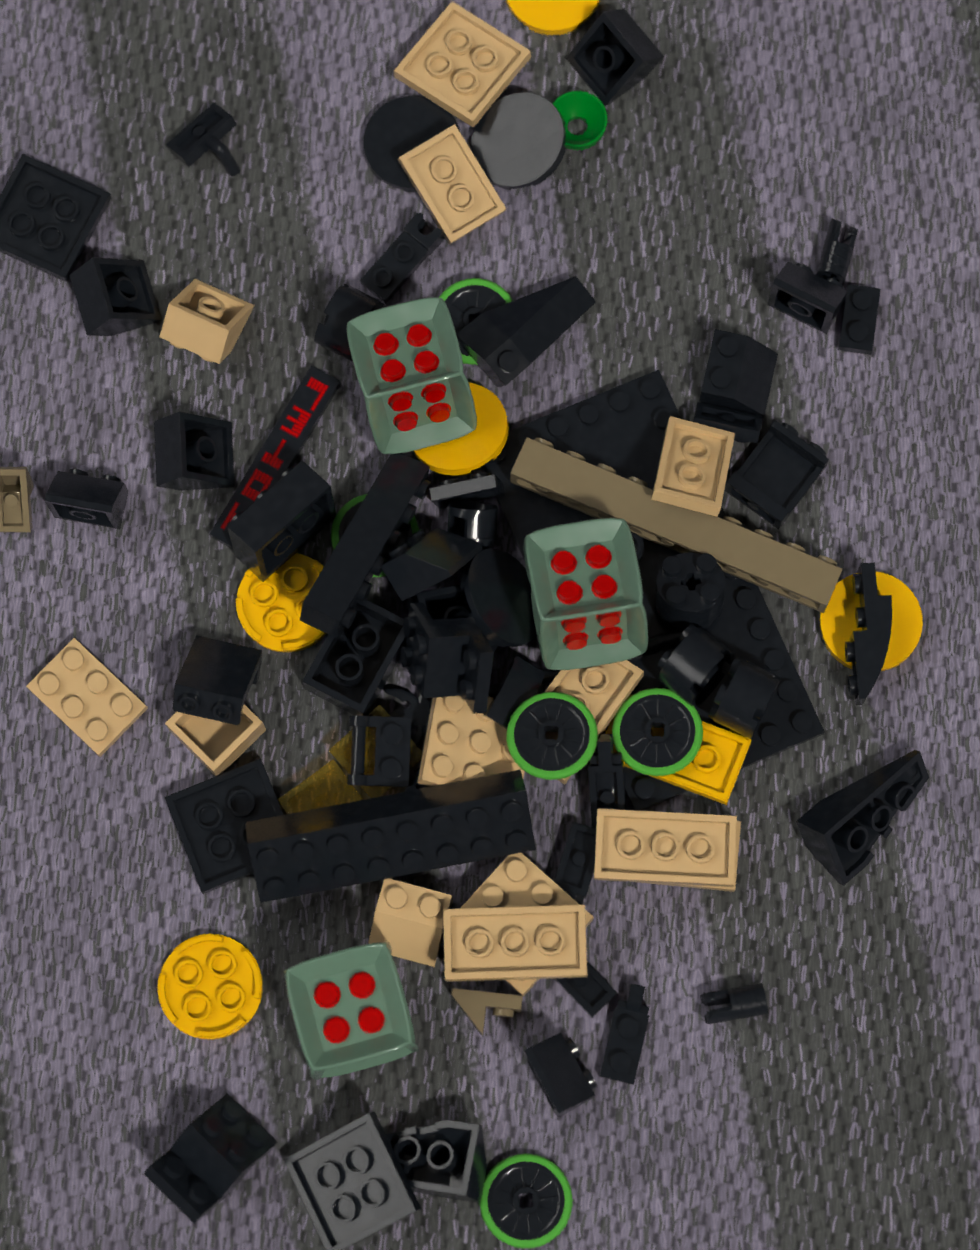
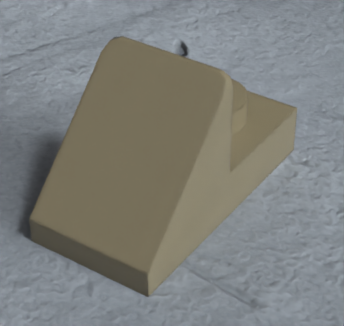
(15, 499)
(475, 1003)

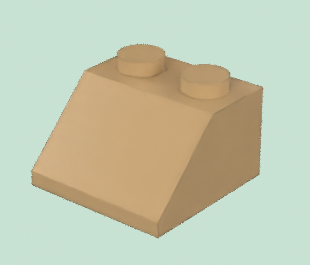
(205, 321)
(410, 921)

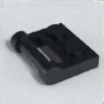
(391, 751)

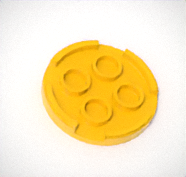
(552, 16)
(475, 448)
(273, 607)
(839, 619)
(210, 986)

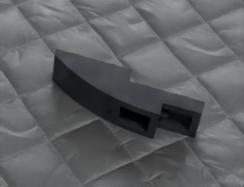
(868, 647)

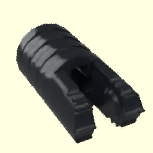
(836, 255)
(743, 1000)

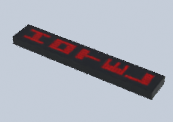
(281, 446)

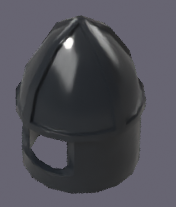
(474, 522)

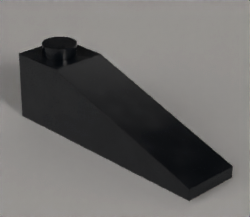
(518, 332)
(852, 819)
(443, 1159)

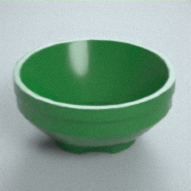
(587, 108)

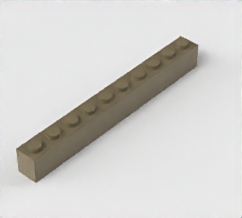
(736, 549)

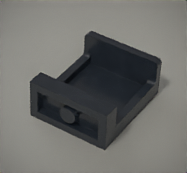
(777, 474)
(216, 680)

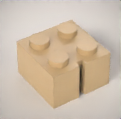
(216, 742)

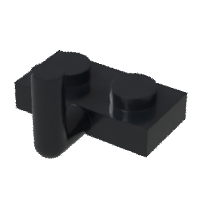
(205, 134)

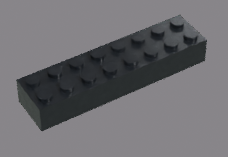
(390, 836)

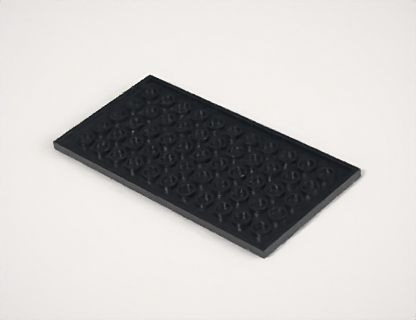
(627, 433)

